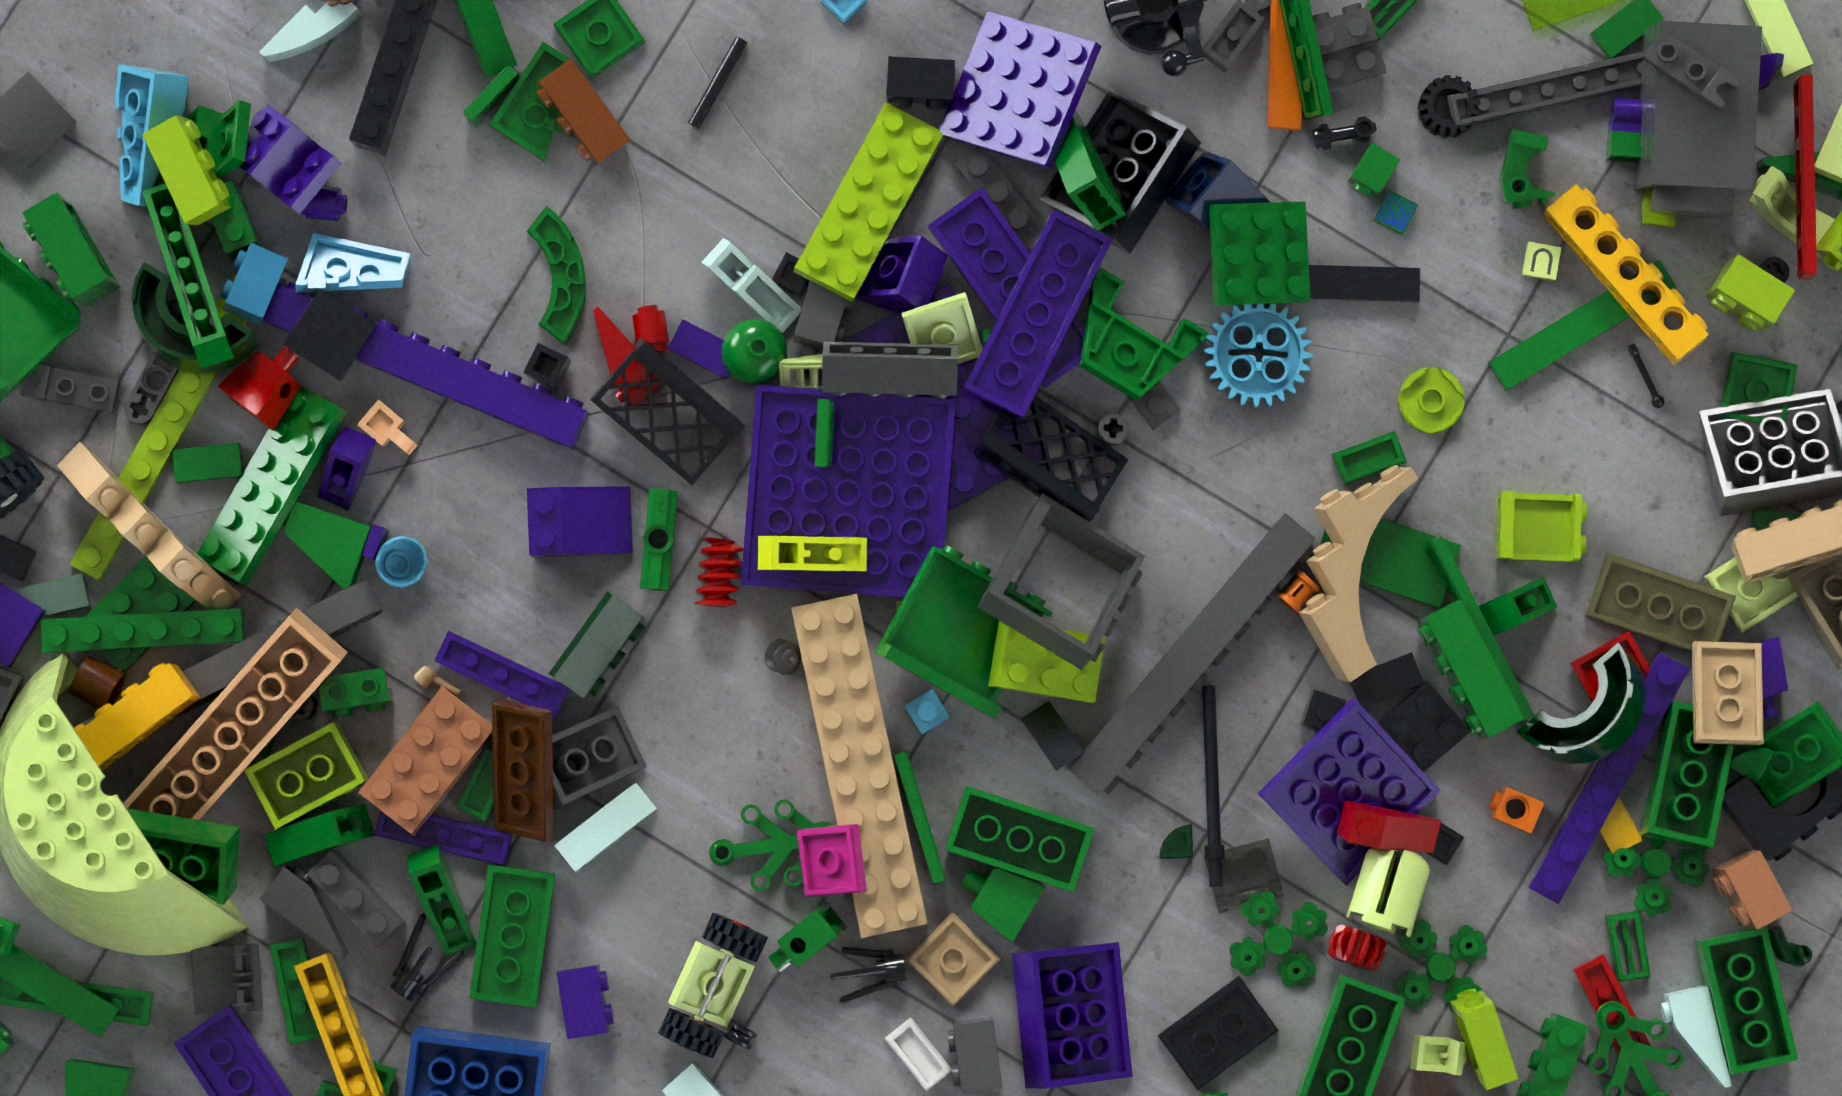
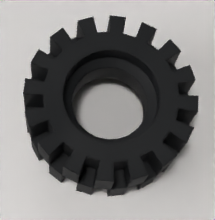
(1428, 110)

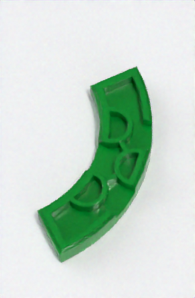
(567, 275)

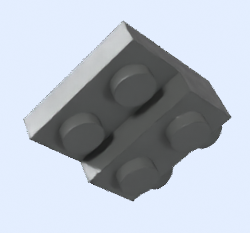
(1349, 46)

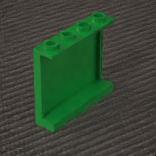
(31, 321)
(944, 633)

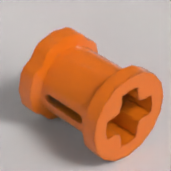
(1298, 592)

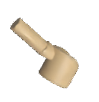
(427, 675)

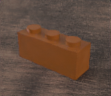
(581, 112)

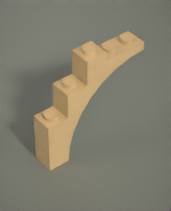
(146, 530)
(1337, 566)

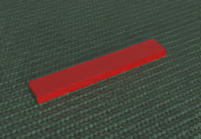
(1805, 177)

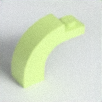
(1777, 205)

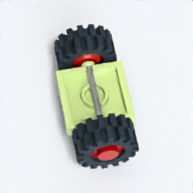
(712, 985)

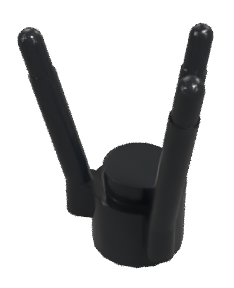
(889, 968)
(409, 980)

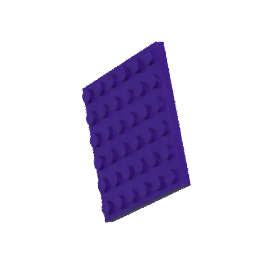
(882, 486)

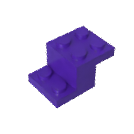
(286, 159)

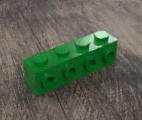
(1555, 1057)

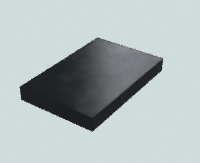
(1218, 1032)

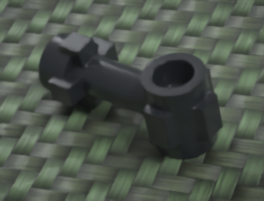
(1360, 131)

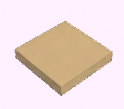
(953, 959)

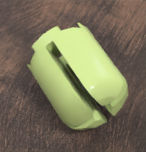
(1404, 894)

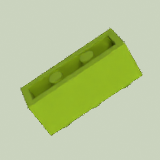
(187, 170)

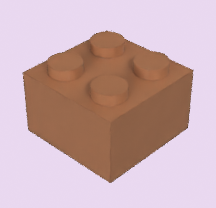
(1751, 890)

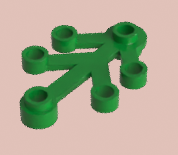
(780, 844)
(1630, 1051)

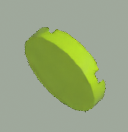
(1431, 400)

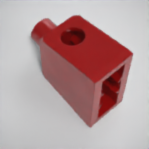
(263, 386)

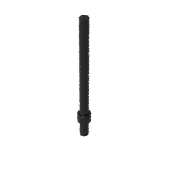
(1214, 850)

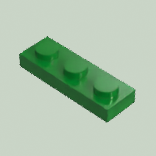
(295, 1006)

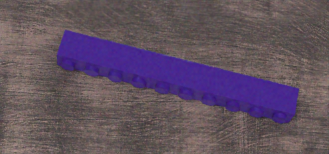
(449, 375)

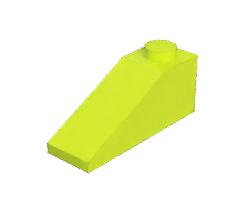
(812, 553)

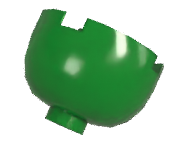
(753, 351)

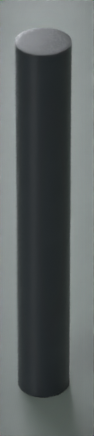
(717, 82)

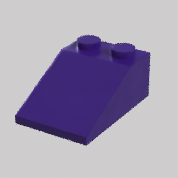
(579, 521)

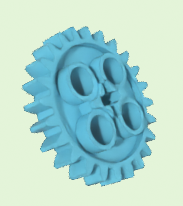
(1257, 383)

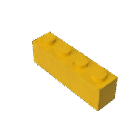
(137, 714)

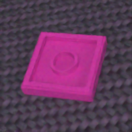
(831, 860)

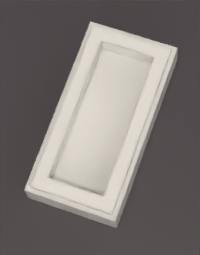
(918, 1054)

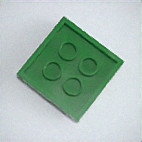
(1259, 253)

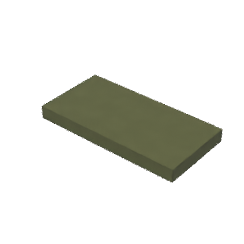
(1658, 603)

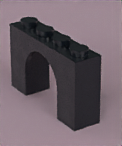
(1775, 831)

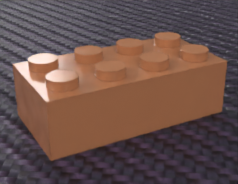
(427, 761)

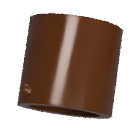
(97, 683)

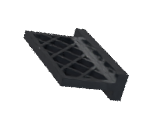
(685, 388)
(1040, 480)

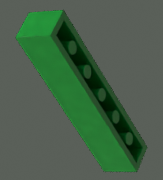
(188, 278)

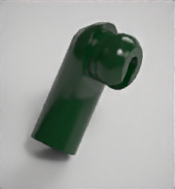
(1787, 951)

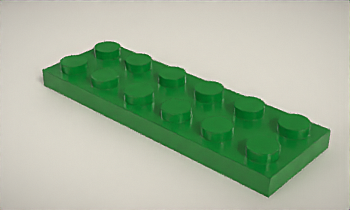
(270, 486)

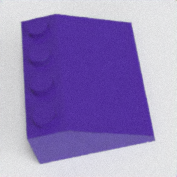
(1072, 1015)

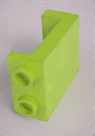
(1540, 527)

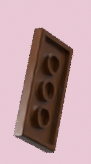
(522, 769)

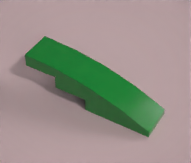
(57, 990)

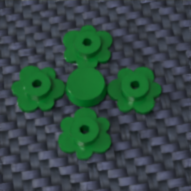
(1657, 864)
(1278, 939)
(1439, 965)

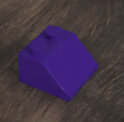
(903, 274)

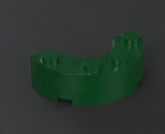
(167, 337)
(1605, 722)

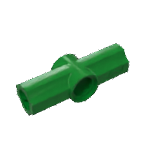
(660, 517)

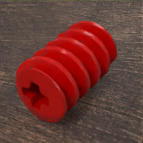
(719, 573)

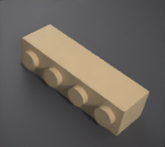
(1789, 543)

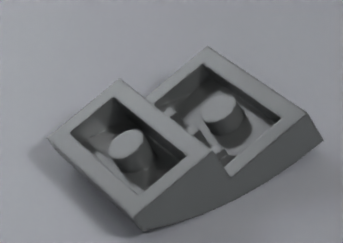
(31, 119)

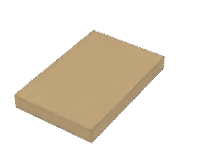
(1727, 693)

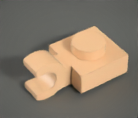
(384, 426)

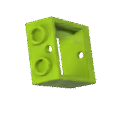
(1483, 1039)

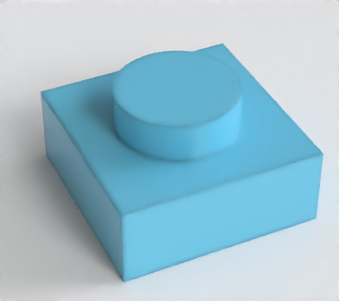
(927, 711)

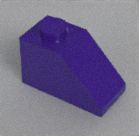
(346, 467)

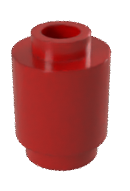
(651, 326)

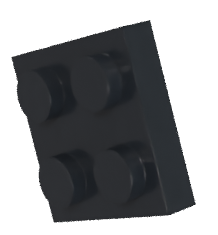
(1424, 726)

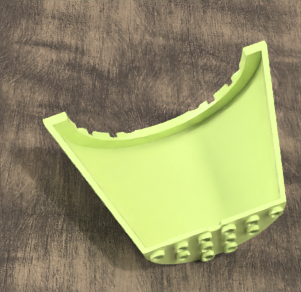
(82, 849)

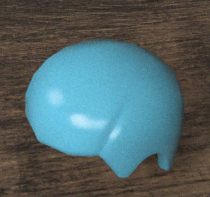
(401, 561)

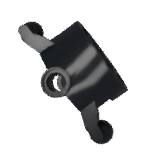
(1160, 31)

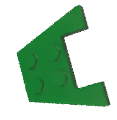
(1124, 352)

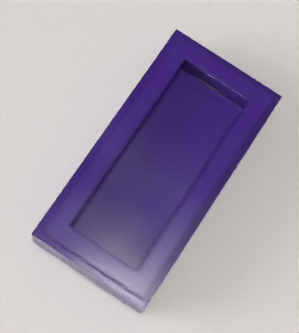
(699, 348)

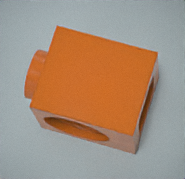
(1530, 809)

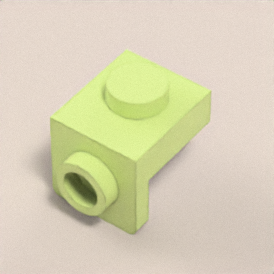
(1438, 1054)

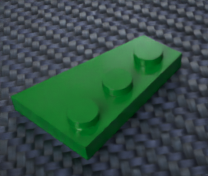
(523, 114)

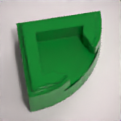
(1752, 762)

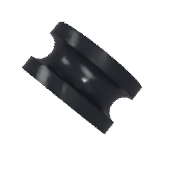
(1782, 267)
(740, 1035)

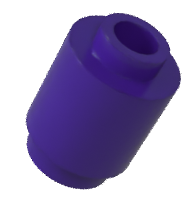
(327, 205)

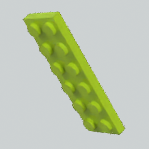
(868, 202)

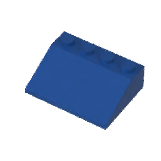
(474, 1064)

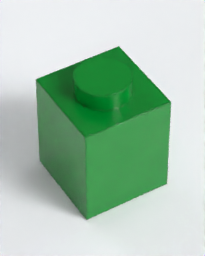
(1373, 171)

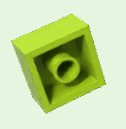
(1749, 294)

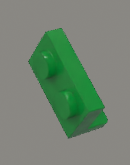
(355, 690)

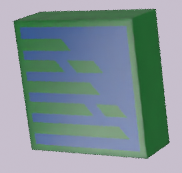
(1395, 212)

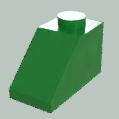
(1518, 606)

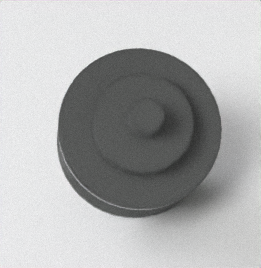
(782, 657)

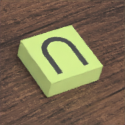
(1541, 261)

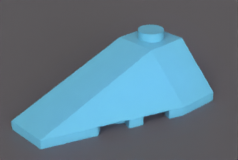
(145, 100)

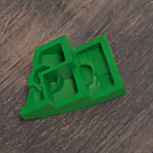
(224, 135)

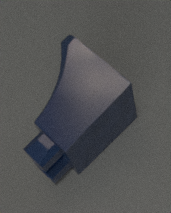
(1211, 182)

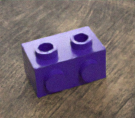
(584, 1001)

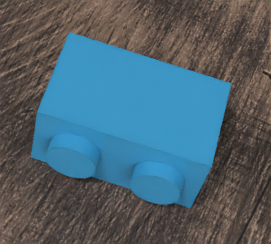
(254, 283)

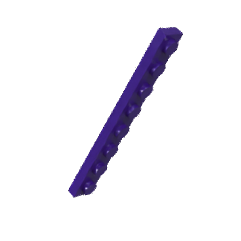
(1606, 785)

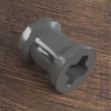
(1120, 423)

